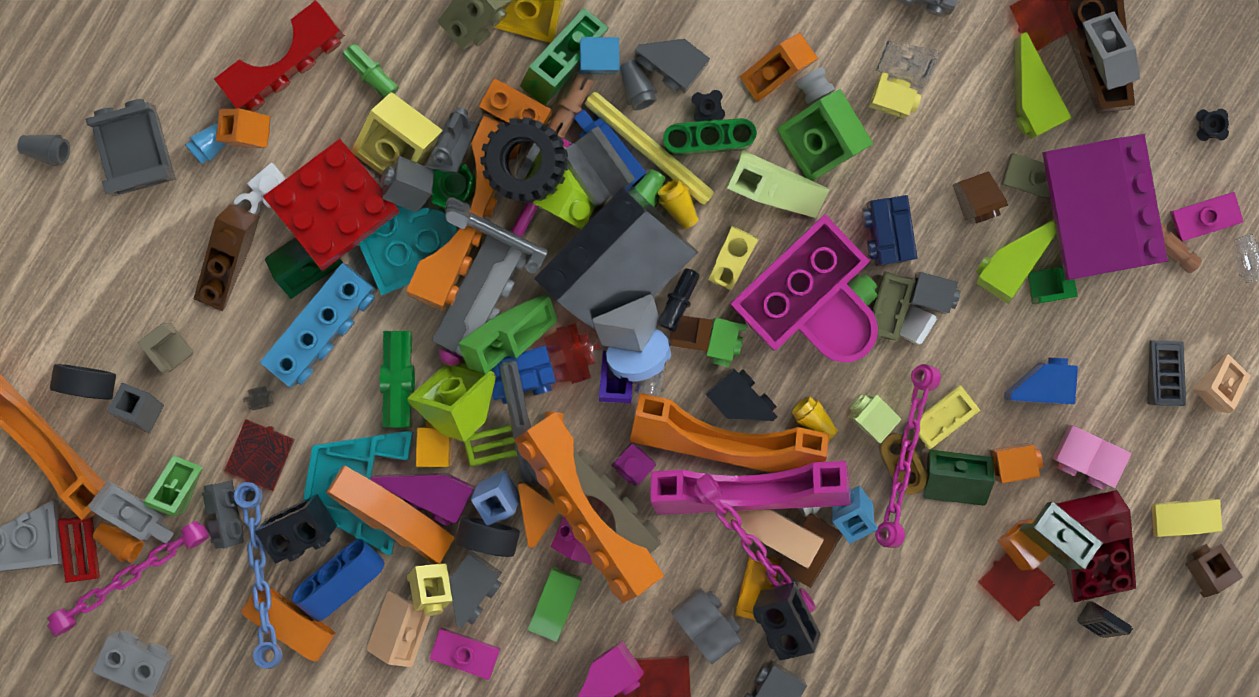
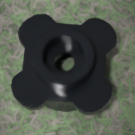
(714, 99)
(1221, 122)

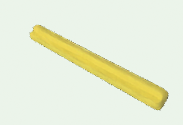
(648, 147)

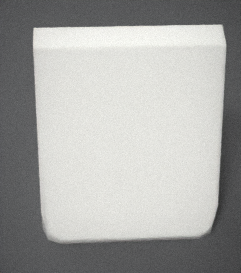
(917, 325)

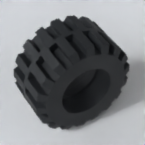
(498, 152)

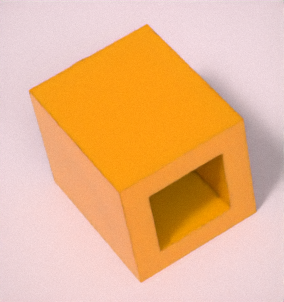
(432, 447)

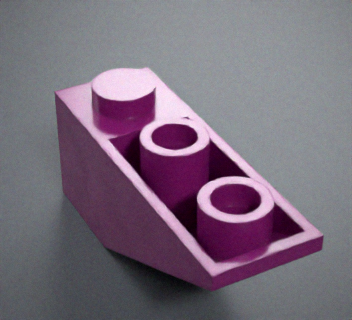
(436, 492)

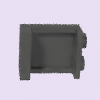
(131, 147)

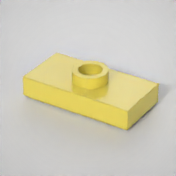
(946, 416)

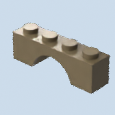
(602, 487)

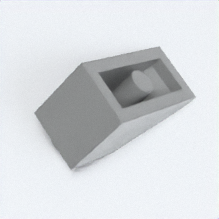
(1112, 50)

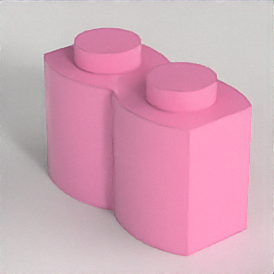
(1091, 456)

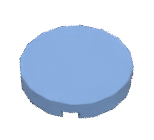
(640, 365)

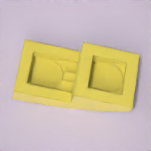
(1186, 517)

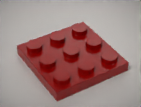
(331, 204)

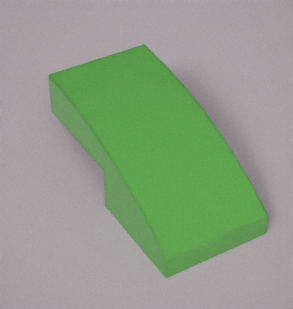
(554, 604)

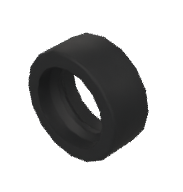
(82, 381)
(493, 539)

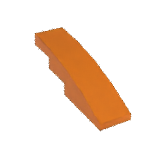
(390, 514)

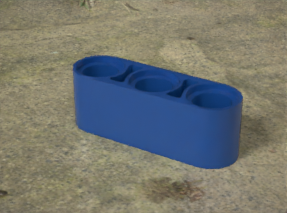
(338, 580)

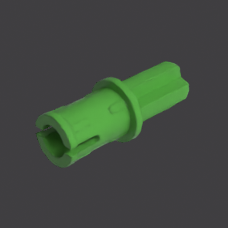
(369, 71)

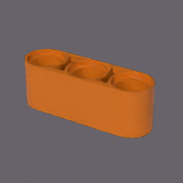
(292, 625)

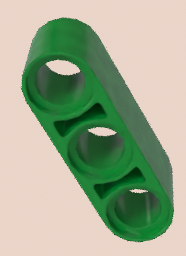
(724, 130)

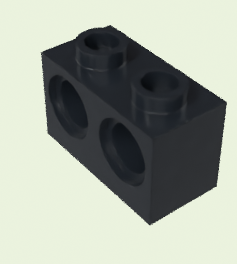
(294, 526)
(786, 621)

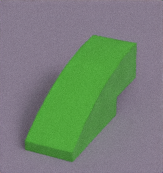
(508, 334)

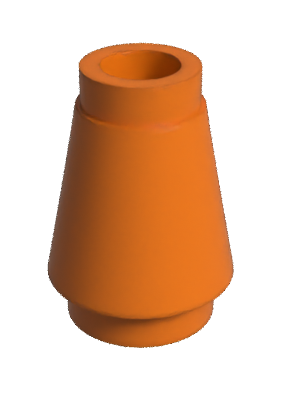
(118, 542)

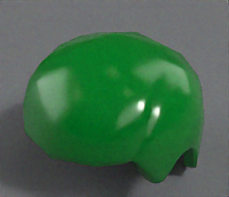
(452, 185)

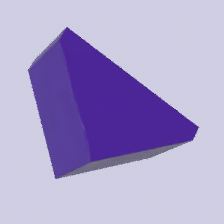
(613, 388)

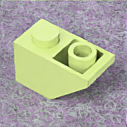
(873, 416)

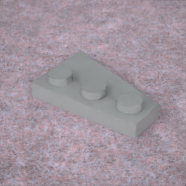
(31, 540)

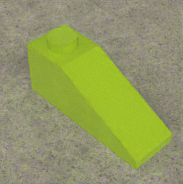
(1036, 97)
(1014, 262)

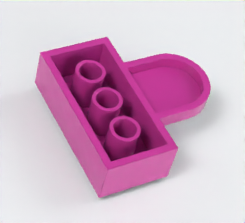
(811, 293)

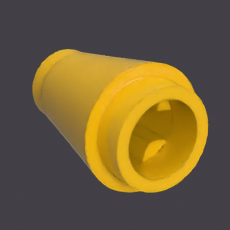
(678, 202)
(812, 416)

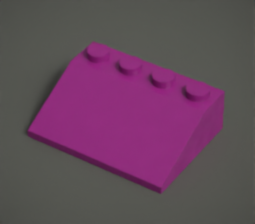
(1104, 206)

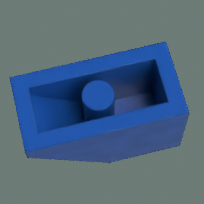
(1047, 383)

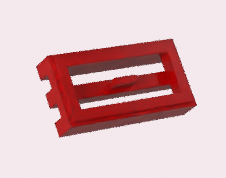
(91, 549)

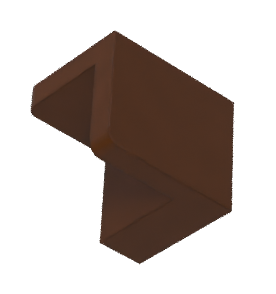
(692, 333)

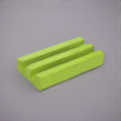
(470, 450)

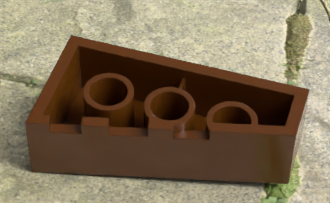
(1104, 100)

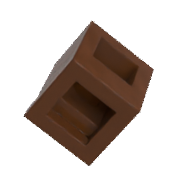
(1213, 569)

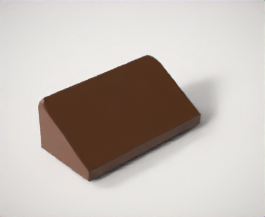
(831, 538)

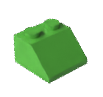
(824, 135)

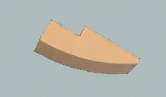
(780, 534)

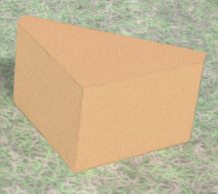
(1223, 385)

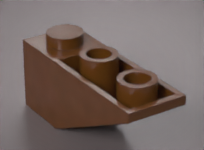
(225, 255)

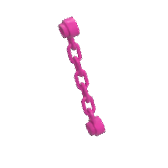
(709, 490)
(895, 531)
(63, 621)

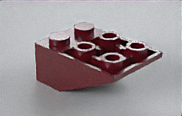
(1113, 564)

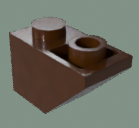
(979, 197)

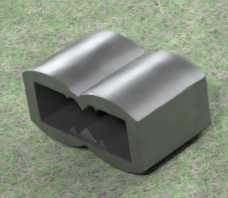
(707, 625)

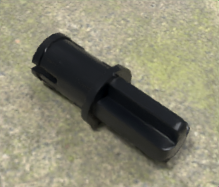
(678, 300)

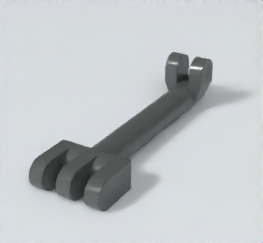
(459, 214)

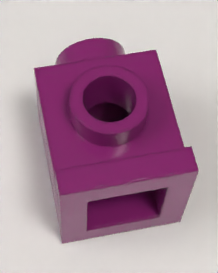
(633, 464)

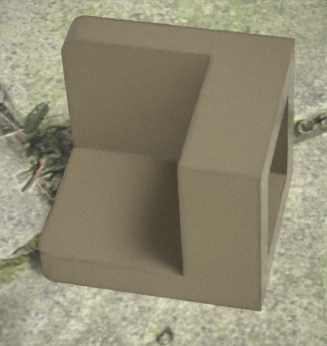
(165, 347)

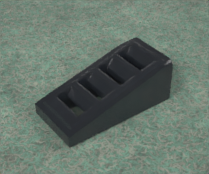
(1154, 384)
(1103, 621)

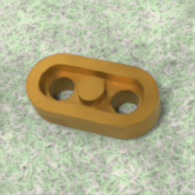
(891, 461)

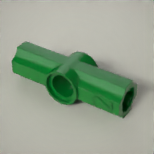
(397, 378)

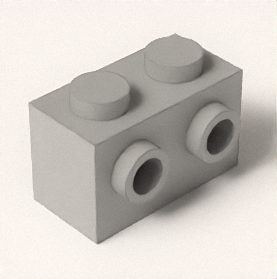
(134, 663)

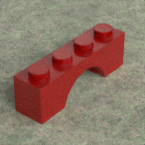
(312, 35)

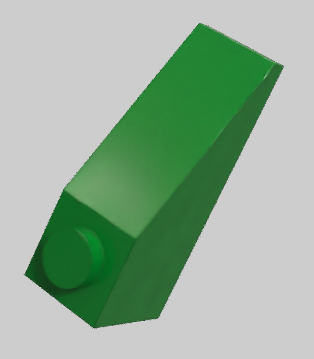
(561, 57)

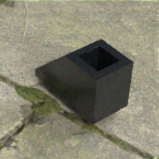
(738, 400)

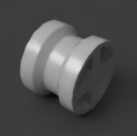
(815, 86)

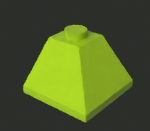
(568, 202)
(455, 400)

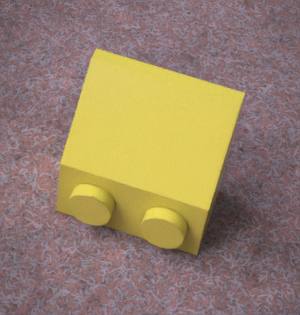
(395, 131)

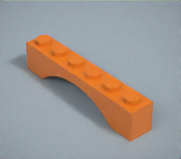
(438, 273)
(668, 427)
(551, 455)
(66, 470)

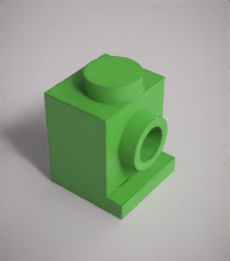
(724, 341)

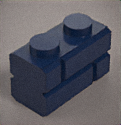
(890, 230)

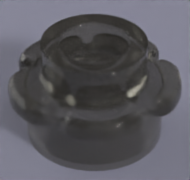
(259, 398)

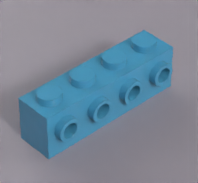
(318, 326)

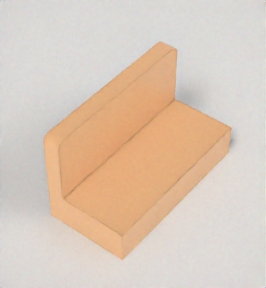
(398, 631)

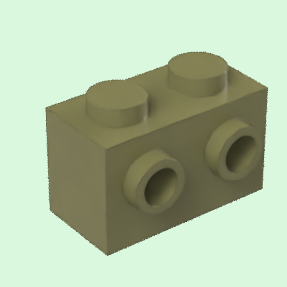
(470, 20)

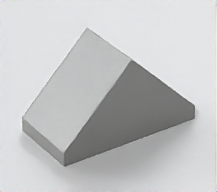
(628, 325)

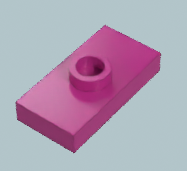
(1206, 216)
(464, 653)

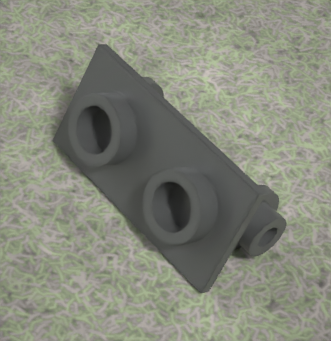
(453, 142)
(227, 528)

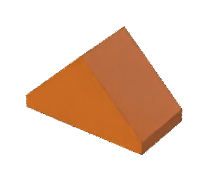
(537, 512)

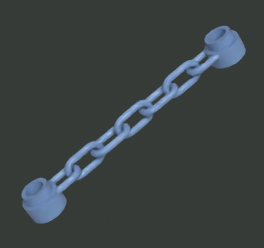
(260, 651)

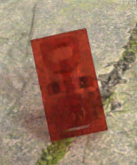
(576, 352)

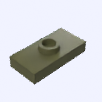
(1026, 175)
(892, 304)

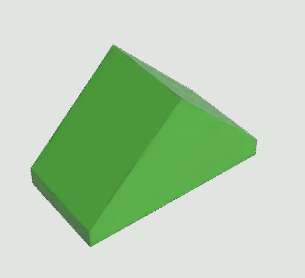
(174, 487)

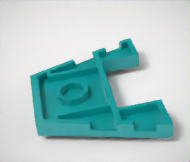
(359, 456)

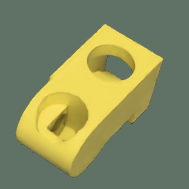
(732, 257)

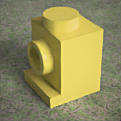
(894, 97)
(436, 581)

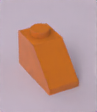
(778, 67)

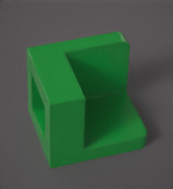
(1051, 285)

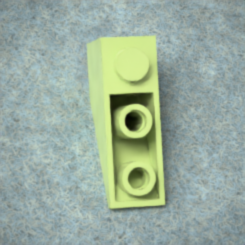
(776, 186)

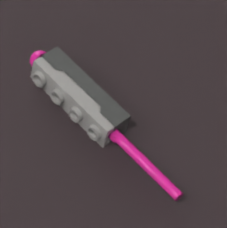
(483, 288)

